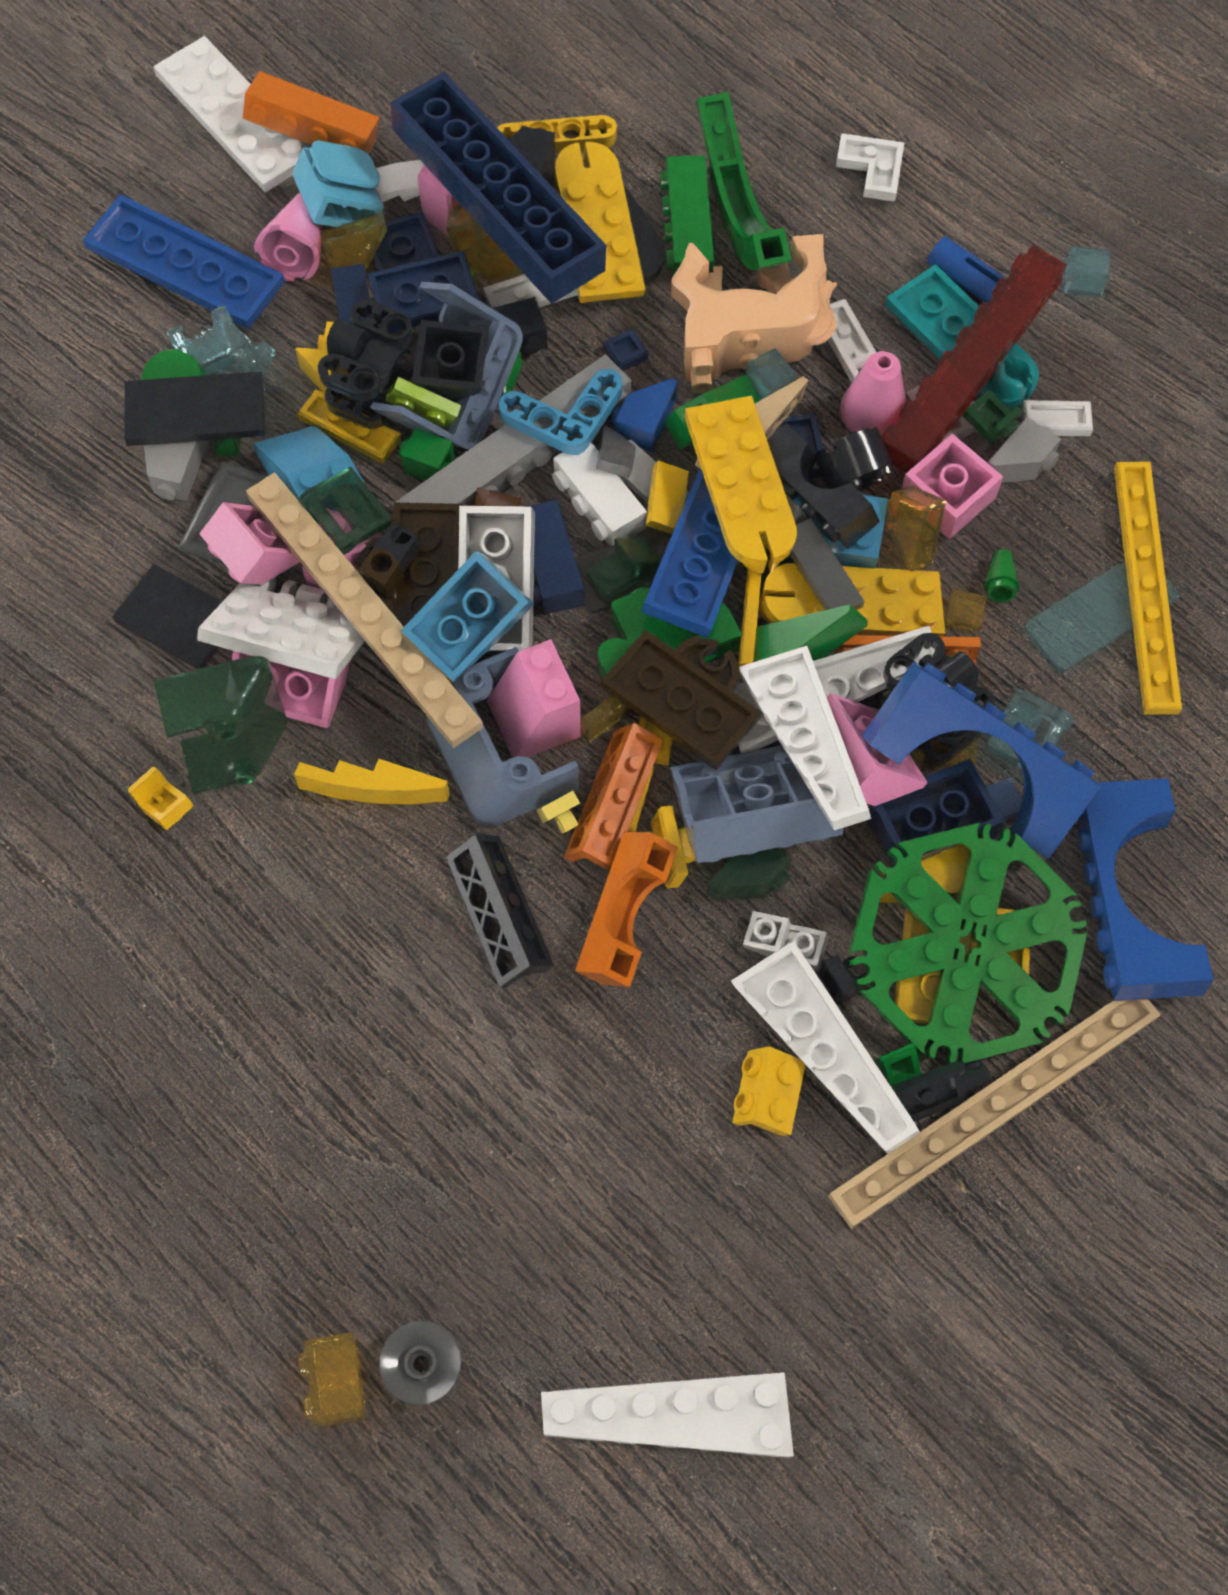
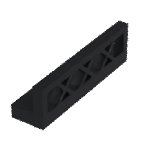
(504, 902)

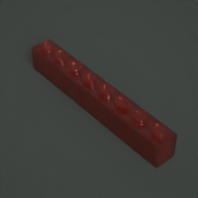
(974, 358)

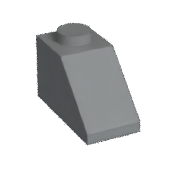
(1026, 453)

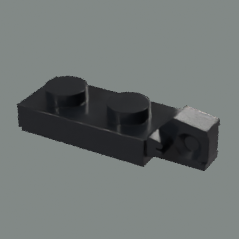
(940, 1088)

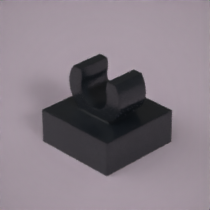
(837, 979)

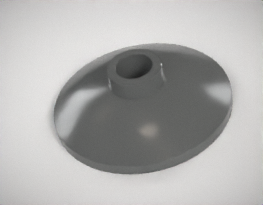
(405, 1347)

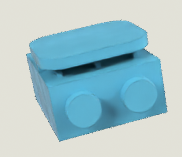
(337, 183)

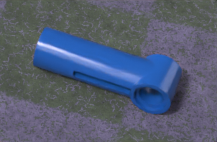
(965, 269)

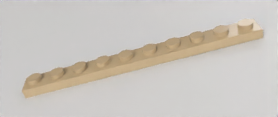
(364, 610)
(990, 1109)

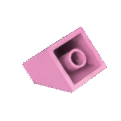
(535, 702)

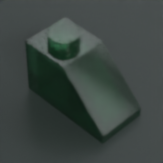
(751, 876)

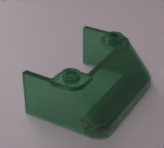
(241, 717)

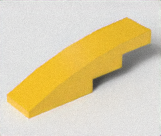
(384, 785)

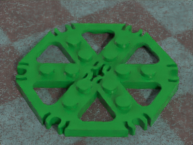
(959, 975)

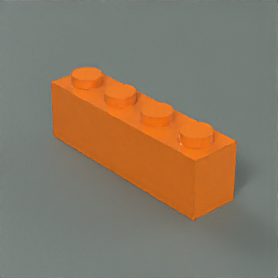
(307, 114)

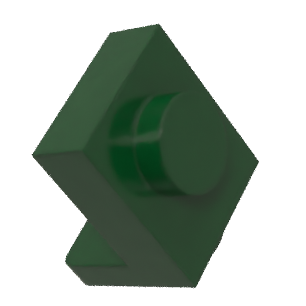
(992, 417)

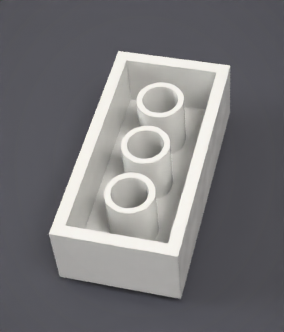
(507, 540)

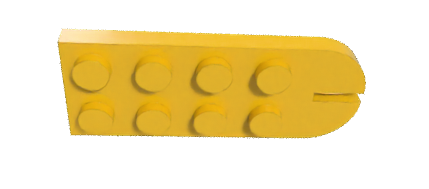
(601, 202)
(742, 481)
(893, 598)

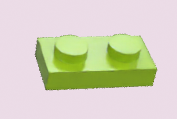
(423, 402)

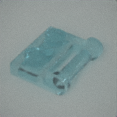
(1030, 712)

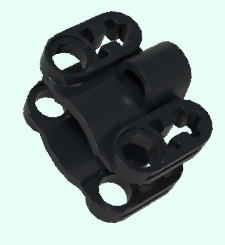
(365, 361)
(958, 669)

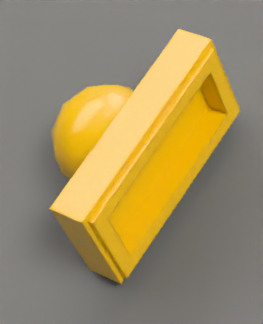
(665, 826)

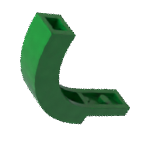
(746, 228)

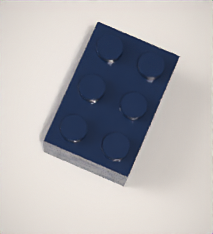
(947, 802)

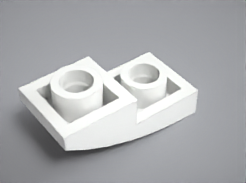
(399, 180)
(771, 932)

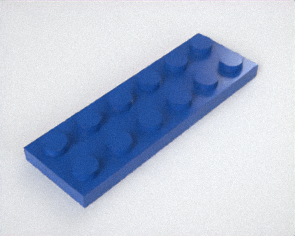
(184, 260)
(693, 568)

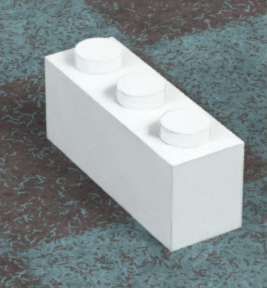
(599, 496)

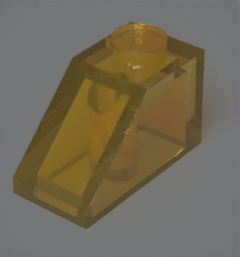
(354, 241)
(915, 525)

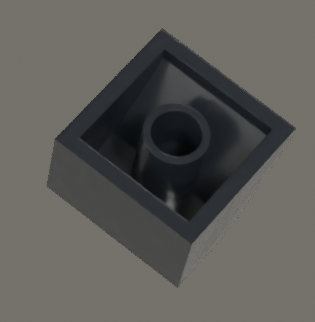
(450, 359)

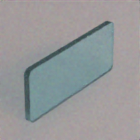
(1087, 619)

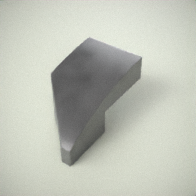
(615, 453)

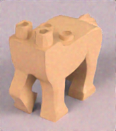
(742, 324)

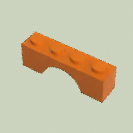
(638, 868)

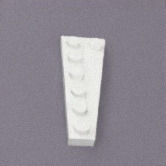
(849, 674)
(802, 720)
(810, 1023)
(704, 1414)

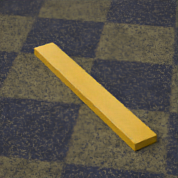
(1147, 589)

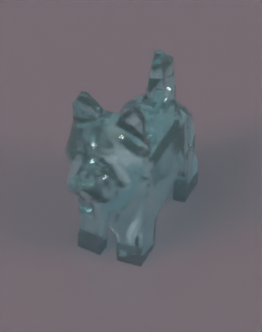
(223, 346)

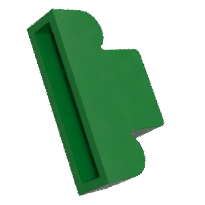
(631, 623)

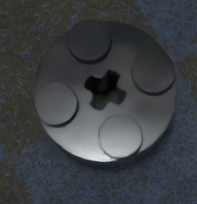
(855, 460)

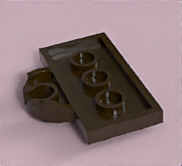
(434, 562)
(684, 694)

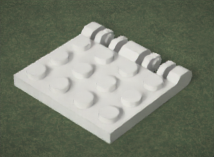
(284, 628)

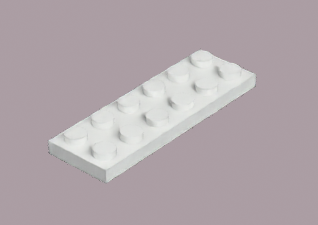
(215, 97)

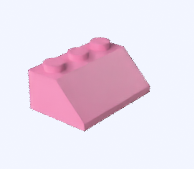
(306, 694)
(877, 774)

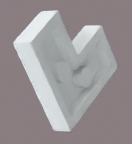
(878, 158)

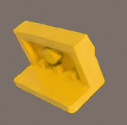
(769, 1090)

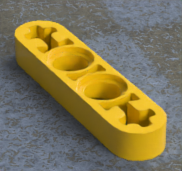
(579, 124)

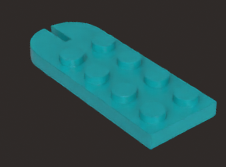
(937, 312)

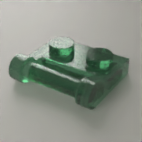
(354, 504)

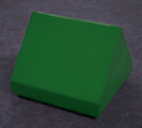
(899, 1064)

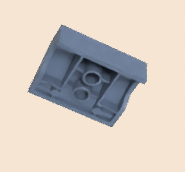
(747, 805)

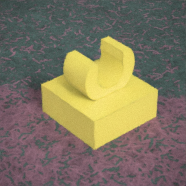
(560, 812)

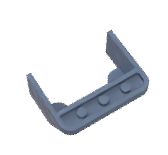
(502, 349)
(488, 786)

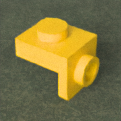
(159, 798)

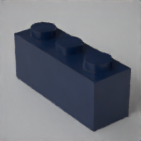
(555, 569)

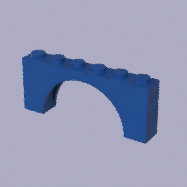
(928, 706)
(1136, 958)

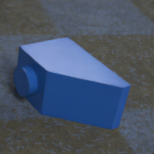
(644, 413)

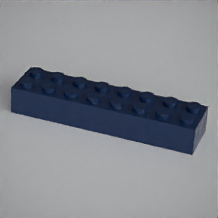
(498, 187)

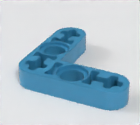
(572, 422)

